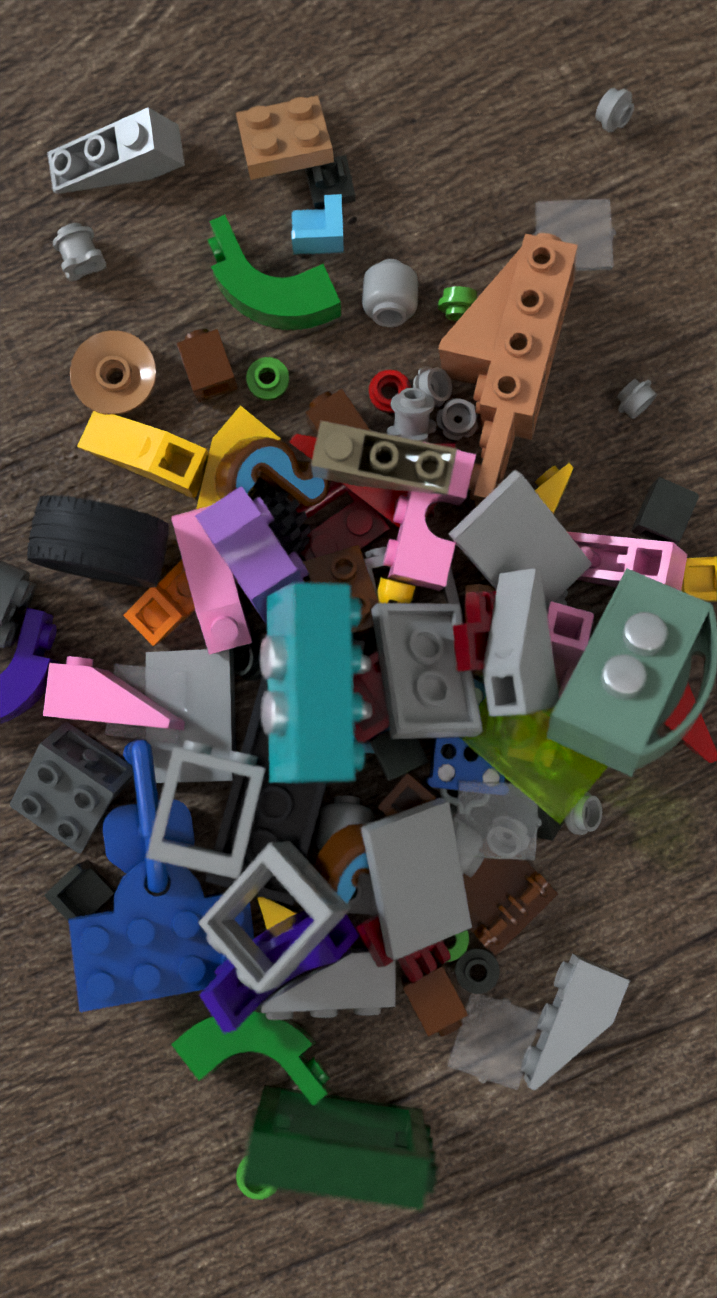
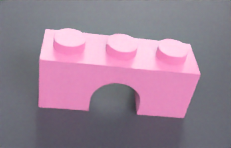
(418, 554)

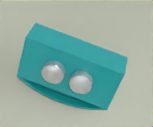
(310, 683)

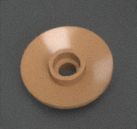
(107, 354)

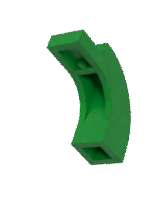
(271, 301)
(207, 1048)

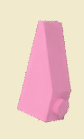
(614, 554)
(211, 586)
(97, 695)

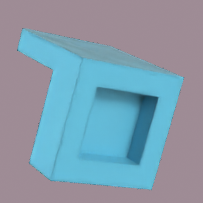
(319, 229)

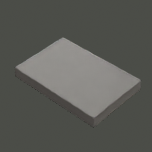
(518, 533)
(421, 674)
(209, 712)
(416, 877)

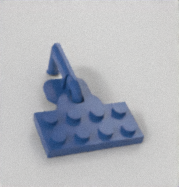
(149, 940)

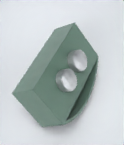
(636, 675)

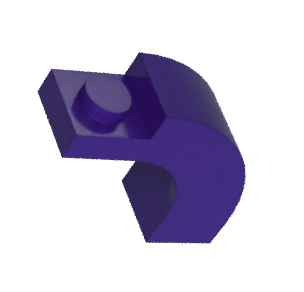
(27, 673)
(234, 1002)

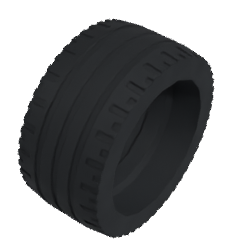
(98, 541)

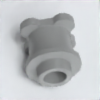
(78, 251)
(412, 415)

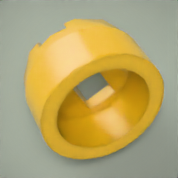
(395, 591)

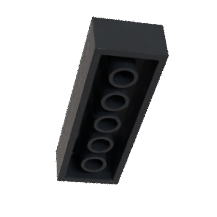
(282, 810)

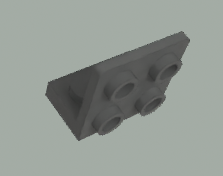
(70, 786)

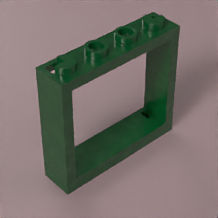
(341, 1149)

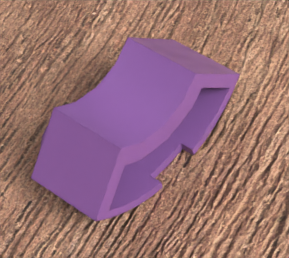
(250, 548)

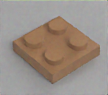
(284, 137)

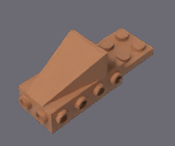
(509, 348)

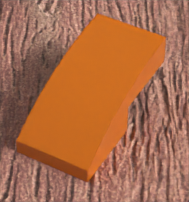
(163, 607)

